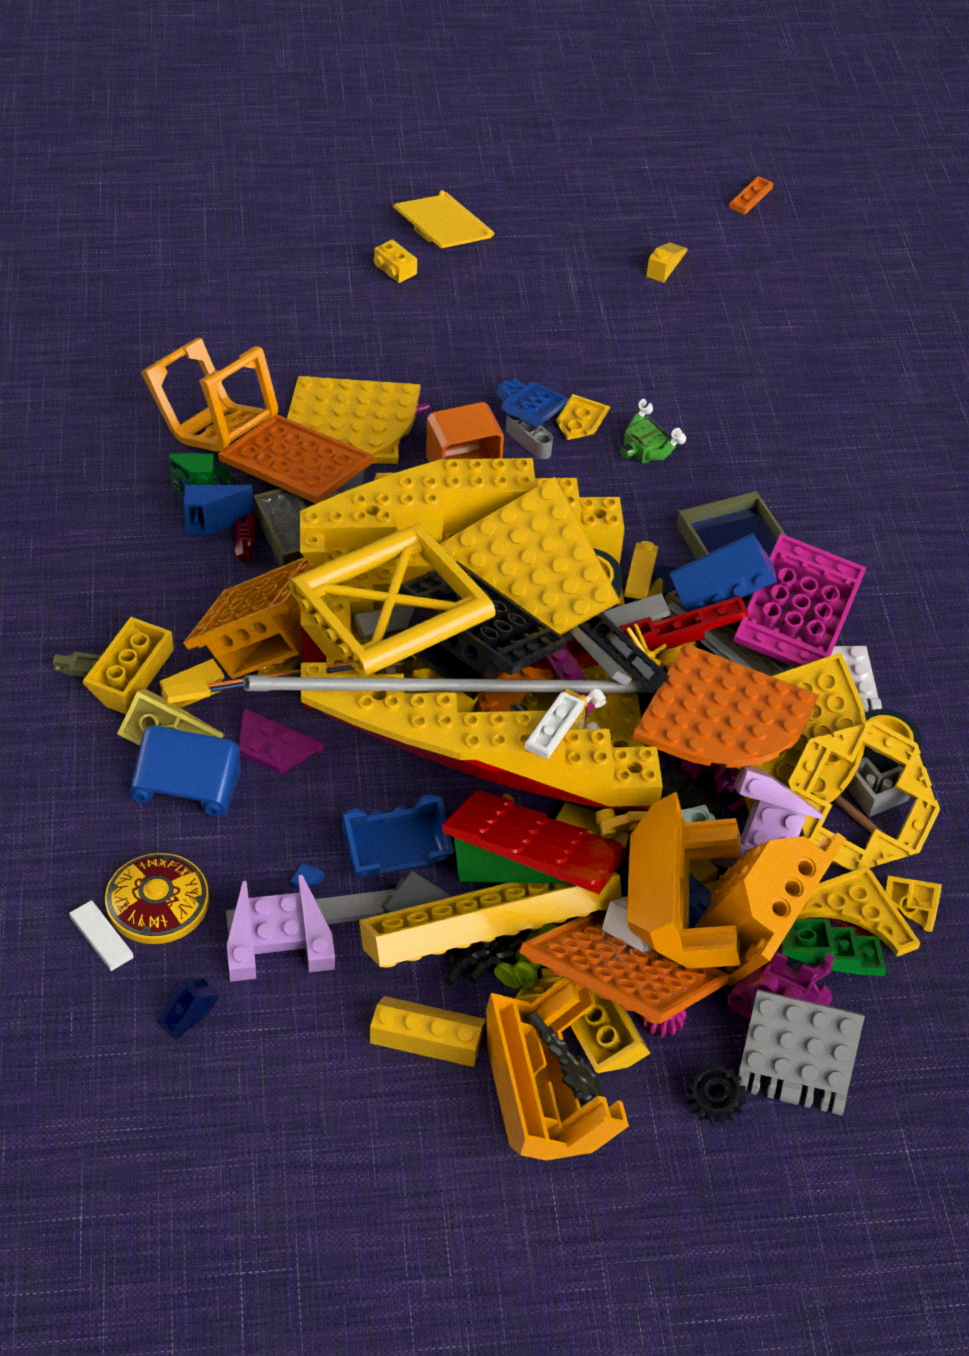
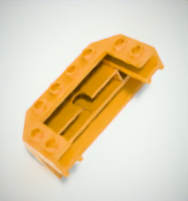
(661, 884)
(535, 1104)

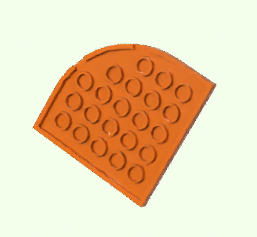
(723, 712)

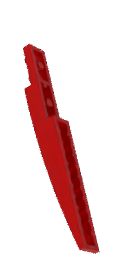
(670, 631)

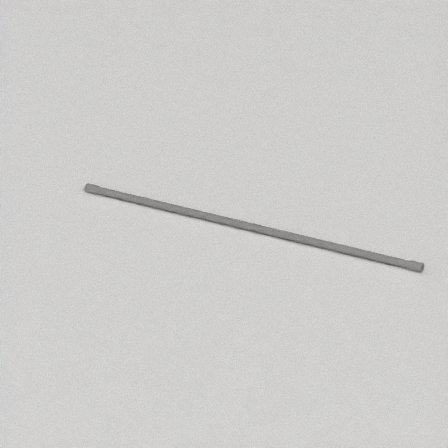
(268, 683)

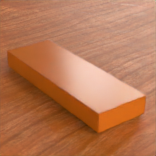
(751, 195)

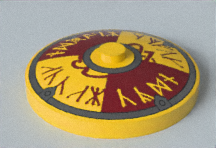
(157, 898)

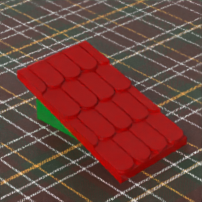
(525, 846)

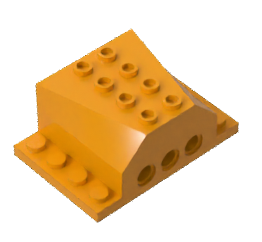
(253, 622)
(767, 895)

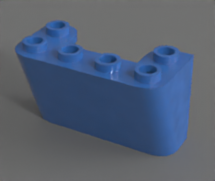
(397, 838)

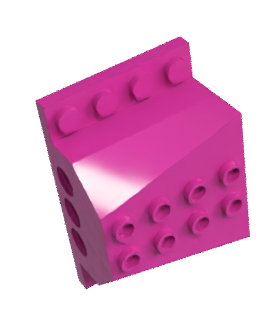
(805, 608)

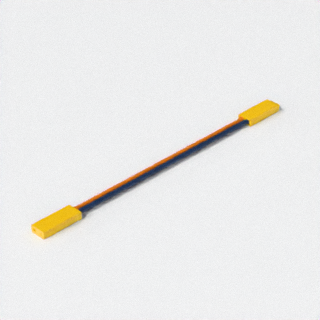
(201, 689)

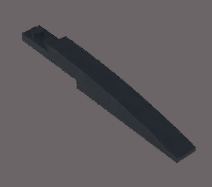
(626, 652)

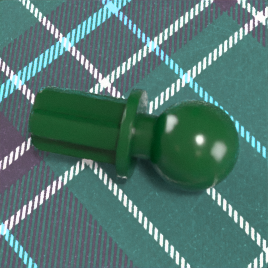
(224, 475)

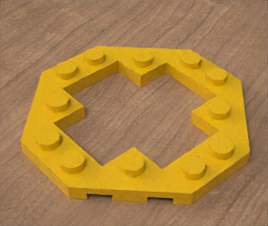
(912, 781)

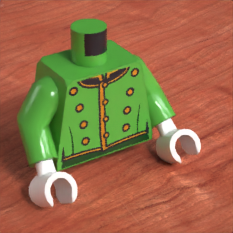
(648, 440)

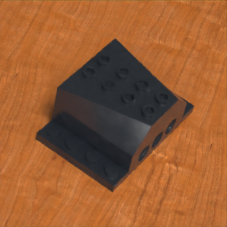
(486, 650)

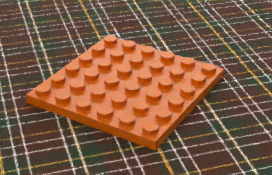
(620, 972)

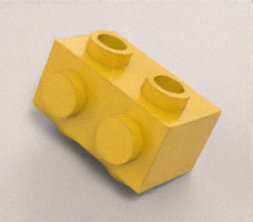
(395, 261)

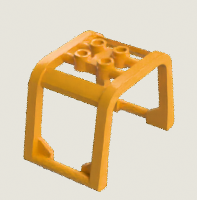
(224, 428)

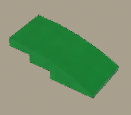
(814, 938)

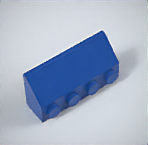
(724, 574)

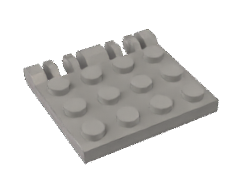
(802, 1047)

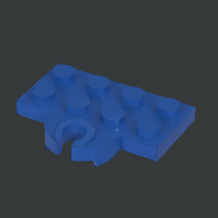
(530, 402)

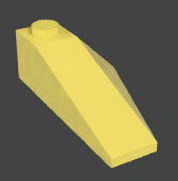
(153, 710)

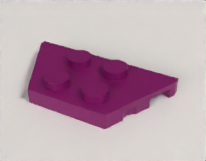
(274, 744)

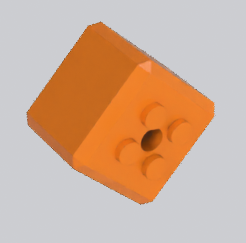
(464, 434)

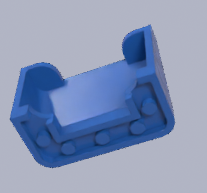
(187, 767)

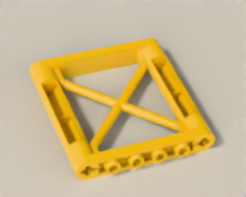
(379, 654)

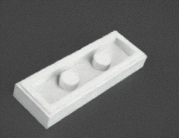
(554, 725)
(101, 935)

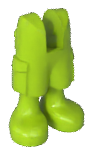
(523, 971)

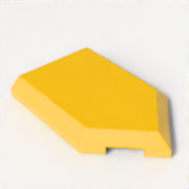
(581, 417)

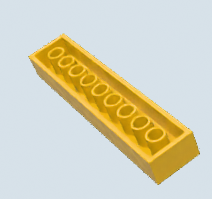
(477, 917)

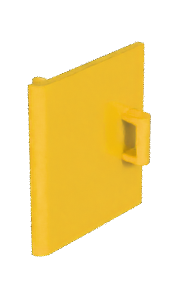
(443, 220)

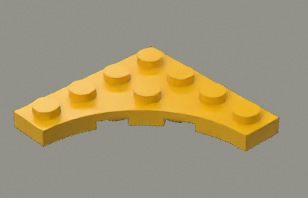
(862, 901)

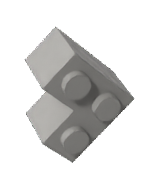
(875, 790)

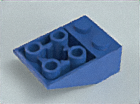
(215, 507)

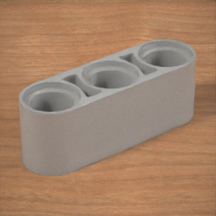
(534, 439)

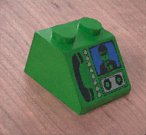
(191, 470)

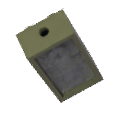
(280, 521)

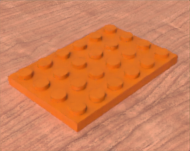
(296, 458)

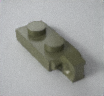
(75, 665)

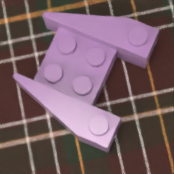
(774, 813)
(275, 926)

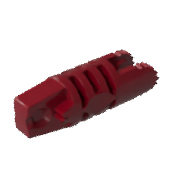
(245, 538)

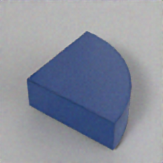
(310, 874)

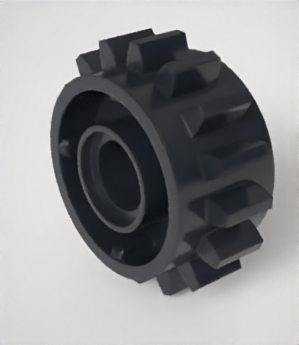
(716, 1108)

